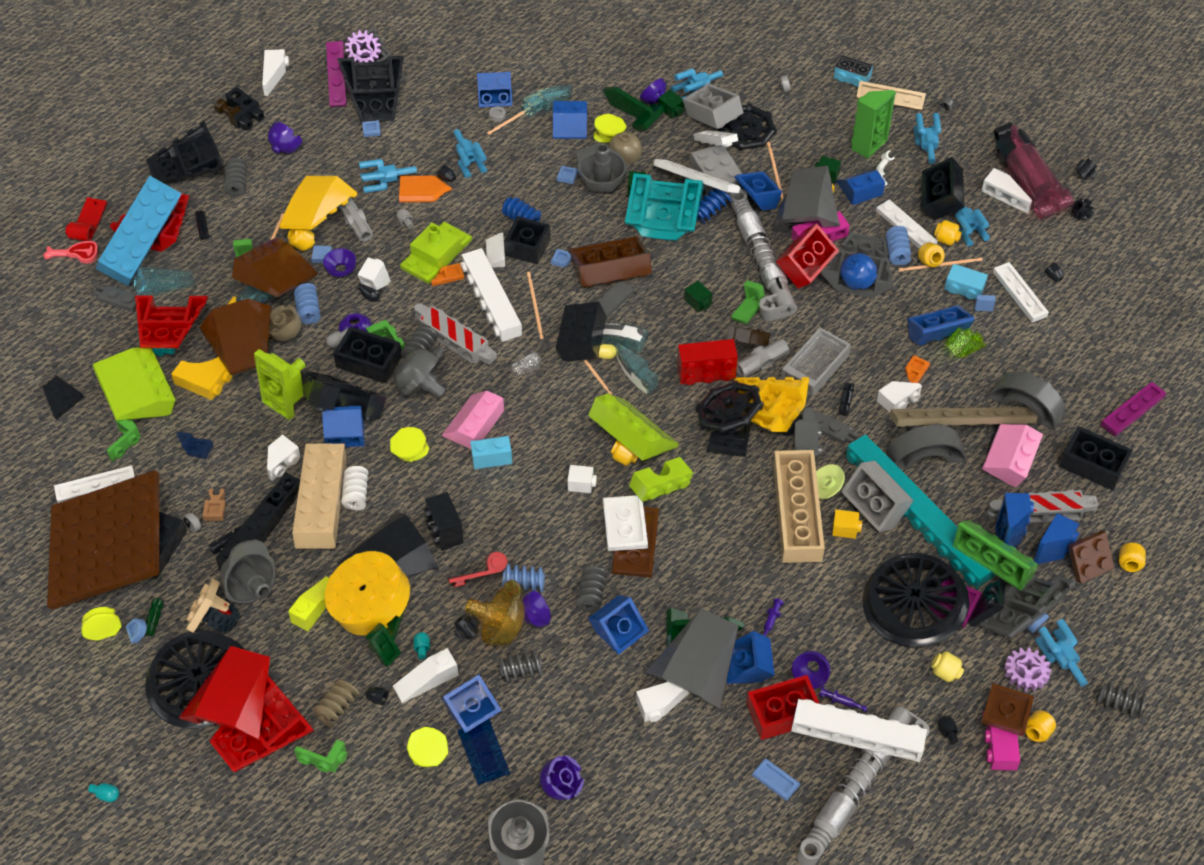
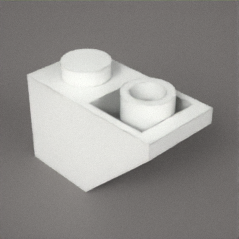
(374, 274)
(898, 395)
(281, 455)

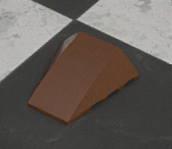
(238, 333)

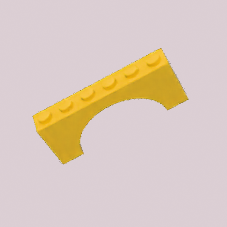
(204, 377)

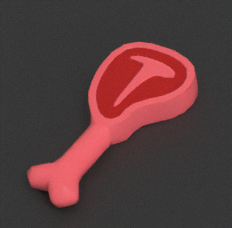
(84, 251)

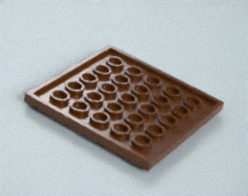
(104, 540)

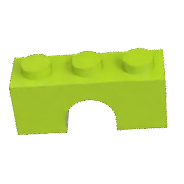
(673, 476)

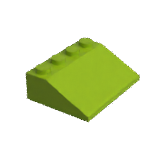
(134, 385)
(630, 427)

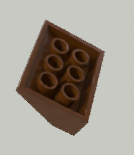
(610, 261)
(273, 268)

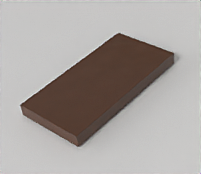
(639, 561)

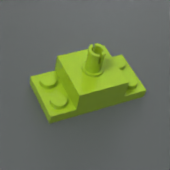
(434, 250)
(279, 382)

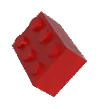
(807, 256)
(707, 361)
(775, 705)

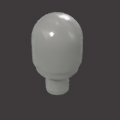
(404, 216)
(334, 339)

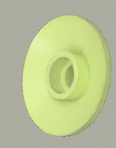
(829, 480)

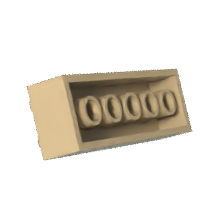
(319, 496)
(798, 506)

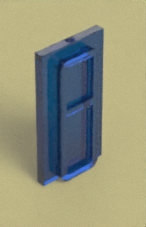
(484, 753)

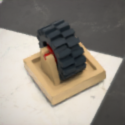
(212, 610)

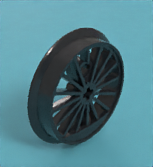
(915, 597)
(184, 675)

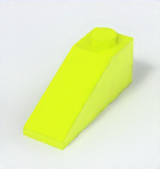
(309, 606)

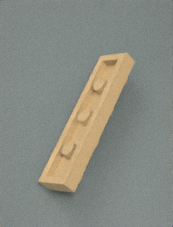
(903, 97)

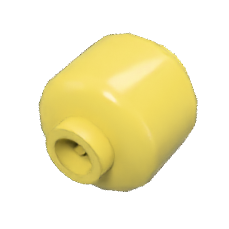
(947, 666)

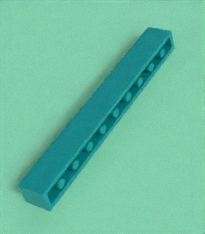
(922, 512)

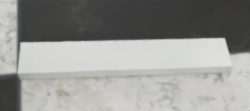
(696, 175)

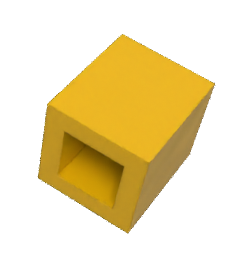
(846, 524)

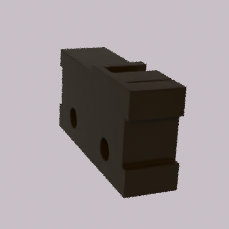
(749, 335)

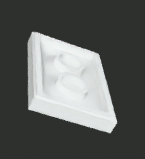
(625, 523)

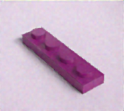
(336, 81)
(1133, 409)

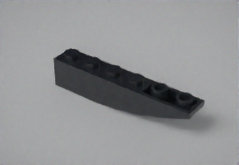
(265, 516)

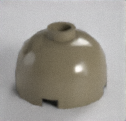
(627, 146)
(284, 323)

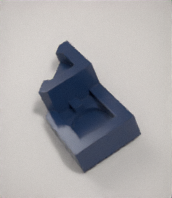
(193, 446)

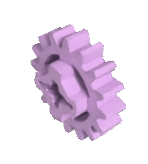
(357, 44)
(1025, 666)

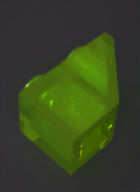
(965, 342)

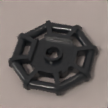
(754, 128)
(729, 407)

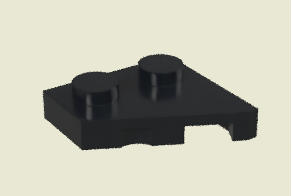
(61, 396)
(730, 443)
(990, 602)

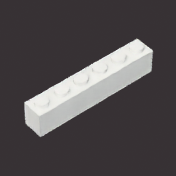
(491, 295)
(859, 730)

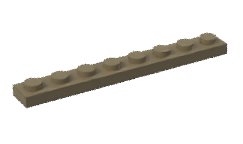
(963, 416)

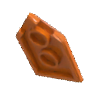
(421, 188)

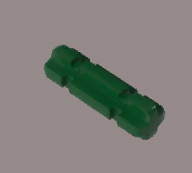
(153, 616)

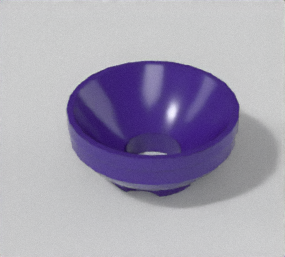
(653, 91)
(339, 257)
(362, 325)
(536, 609)
(800, 668)

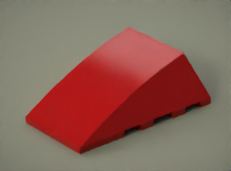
(170, 230)
(165, 325)
(233, 693)
(279, 728)

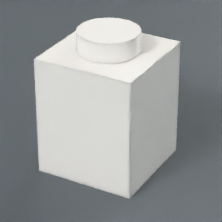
(581, 479)

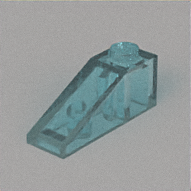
(161, 281)

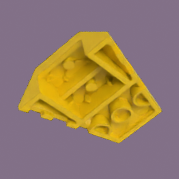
(314, 200)
(781, 400)

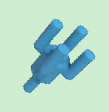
(694, 80)
(927, 137)
(468, 153)
(383, 174)
(969, 221)
(1062, 650)

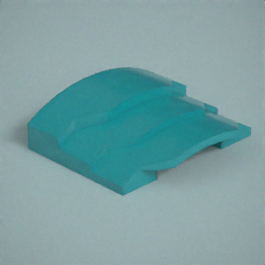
(663, 208)

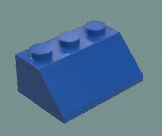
(938, 324)
(1014, 518)

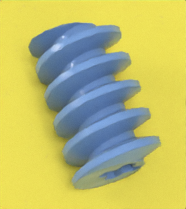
(898, 245)
(307, 303)
(525, 578)

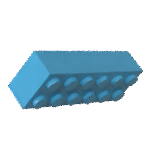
(138, 231)

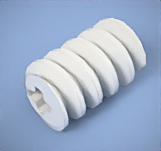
(354, 488)

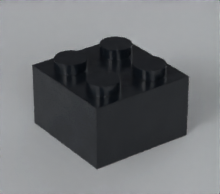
(527, 240)
(443, 521)

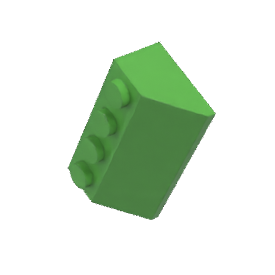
(872, 121)
(994, 554)

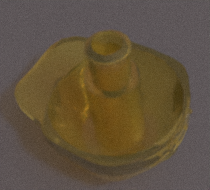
(500, 617)

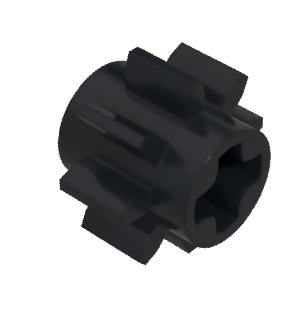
(1087, 168)
(1083, 209)
(466, 626)

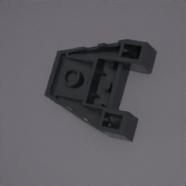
(331, 392)

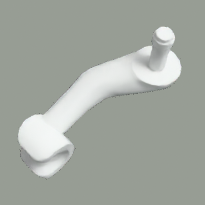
(885, 159)

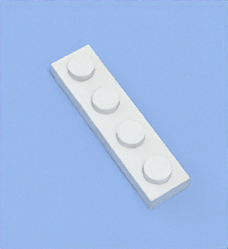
(716, 137)
(897, 217)
(1020, 292)
(88, 484)

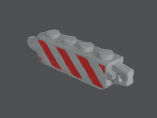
(455, 335)
(1046, 505)

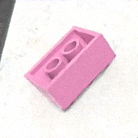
(475, 418)
(1012, 453)

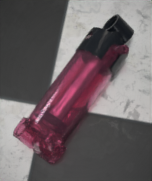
(1031, 170)

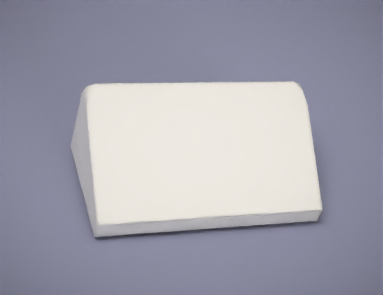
(495, 250)

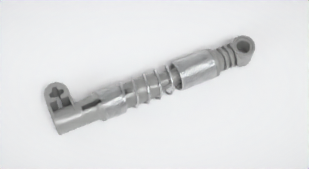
(771, 274)
(840, 805)

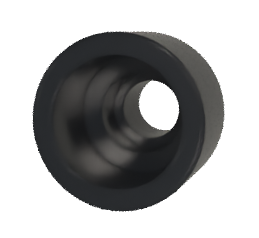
(446, 174)
(1054, 272)
(375, 695)

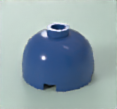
(858, 271)

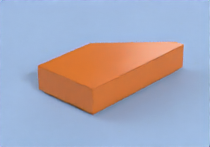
(448, 274)
(916, 369)

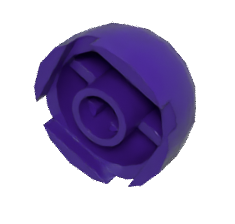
(283, 139)
(561, 778)

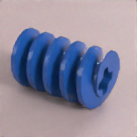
(711, 203)
(515, 207)

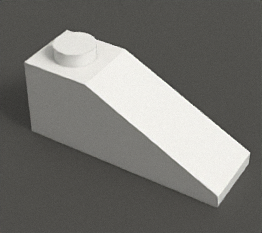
(274, 68)
(1007, 190)
(427, 675)
(659, 700)

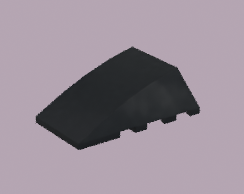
(373, 86)
(187, 157)
(402, 543)

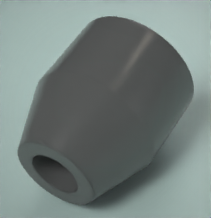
(947, 102)

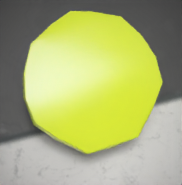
(607, 127)
(409, 444)
(100, 623)
(427, 747)

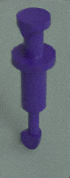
(773, 613)
(841, 699)

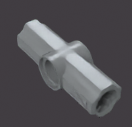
(356, 220)
(762, 358)

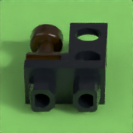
(243, 109)

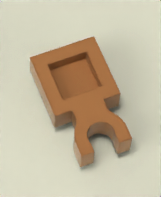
(215, 507)

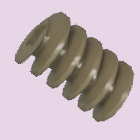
(334, 701)

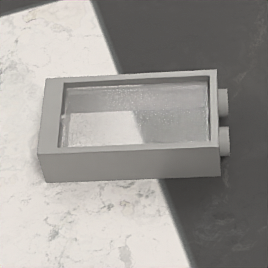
(817, 360)

